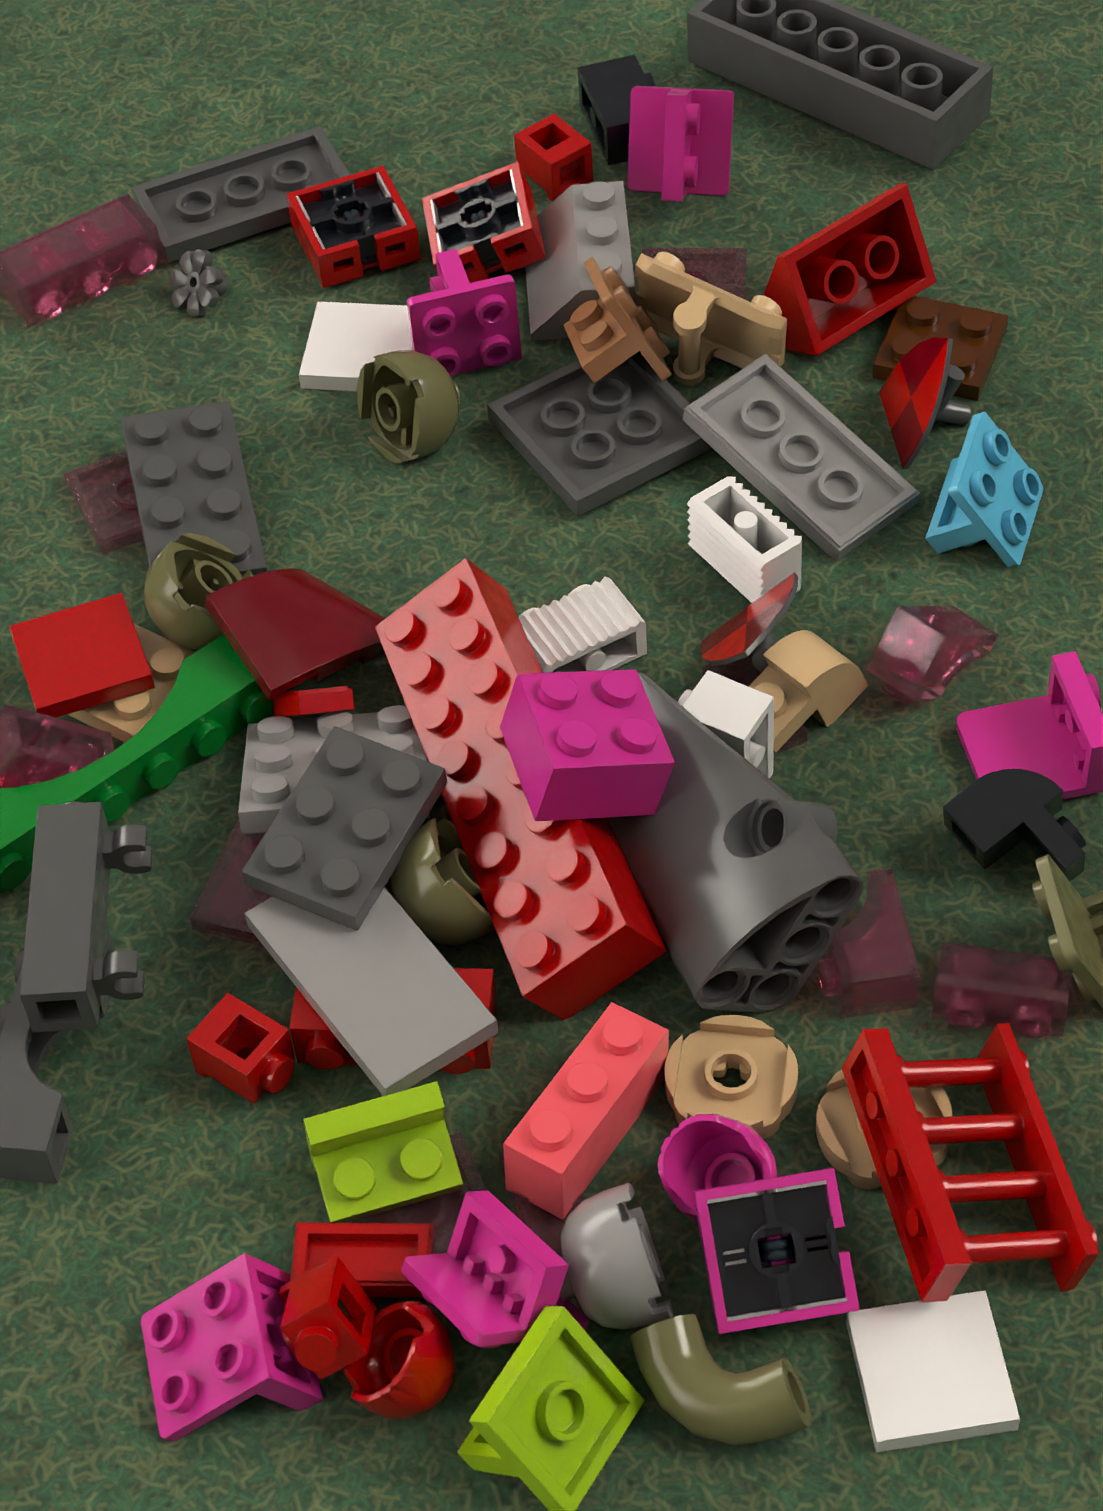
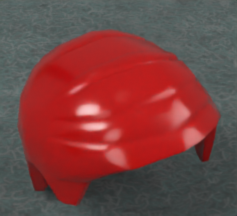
(406, 1363)

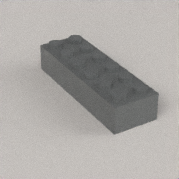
(846, 71)

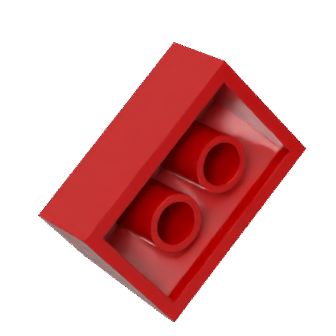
(851, 272)

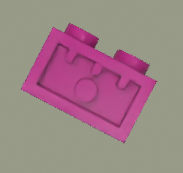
(222, 1347)

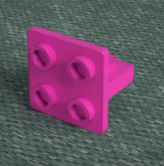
(680, 141)
(463, 321)
(492, 1275)

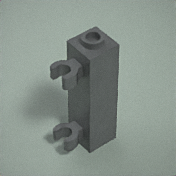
(68, 914)

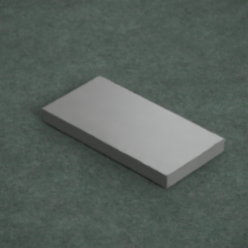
(800, 457)
(377, 988)

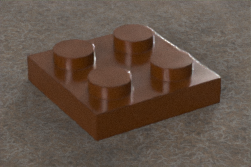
(974, 333)

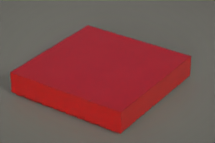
(82, 656)

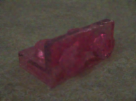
(998, 987)

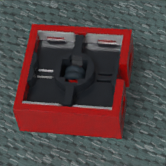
(487, 221)
(353, 226)

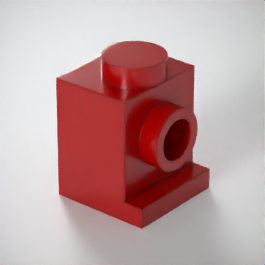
(554, 155)
(242, 1049)
(317, 1328)

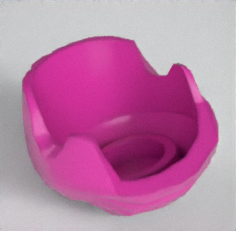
(711, 1154)

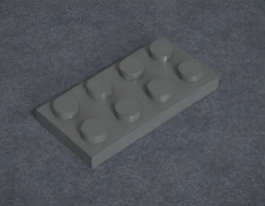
(236, 193)
(192, 481)

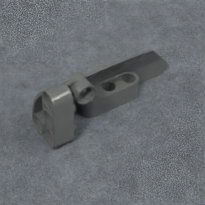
(735, 871)

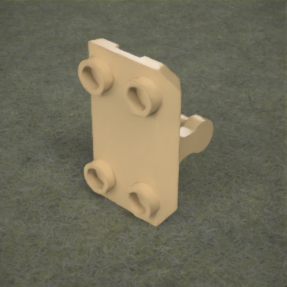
(707, 318)

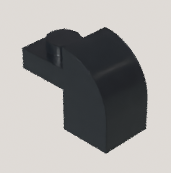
(1015, 807)

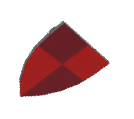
(920, 394)
(751, 628)

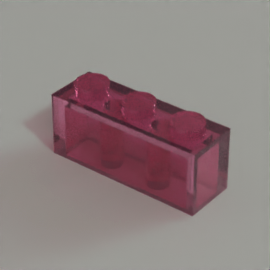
(79, 259)

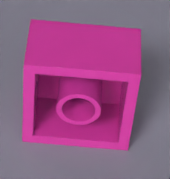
(586, 744)

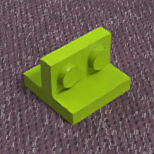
(383, 1153)
(552, 1413)

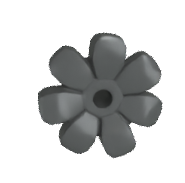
(198, 283)

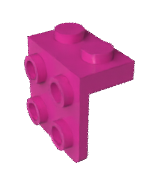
(1044, 734)

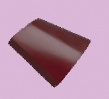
(293, 627)

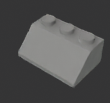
(575, 227)

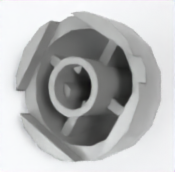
(613, 1262)

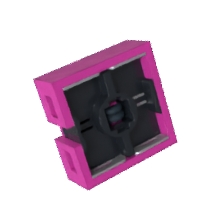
(806, 1269)

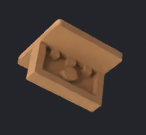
(613, 328)

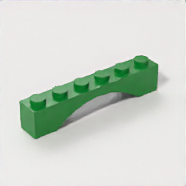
(202, 711)

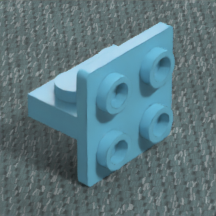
(986, 496)

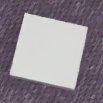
(347, 338)
(932, 1371)

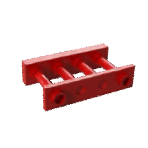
(923, 1195)

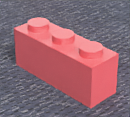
(586, 1110)

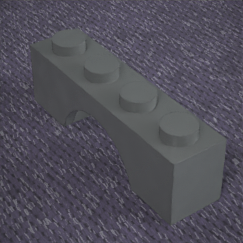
(32, 1115)

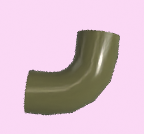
(715, 1400)

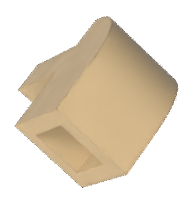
(805, 681)

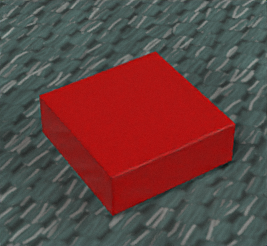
(313, 701)

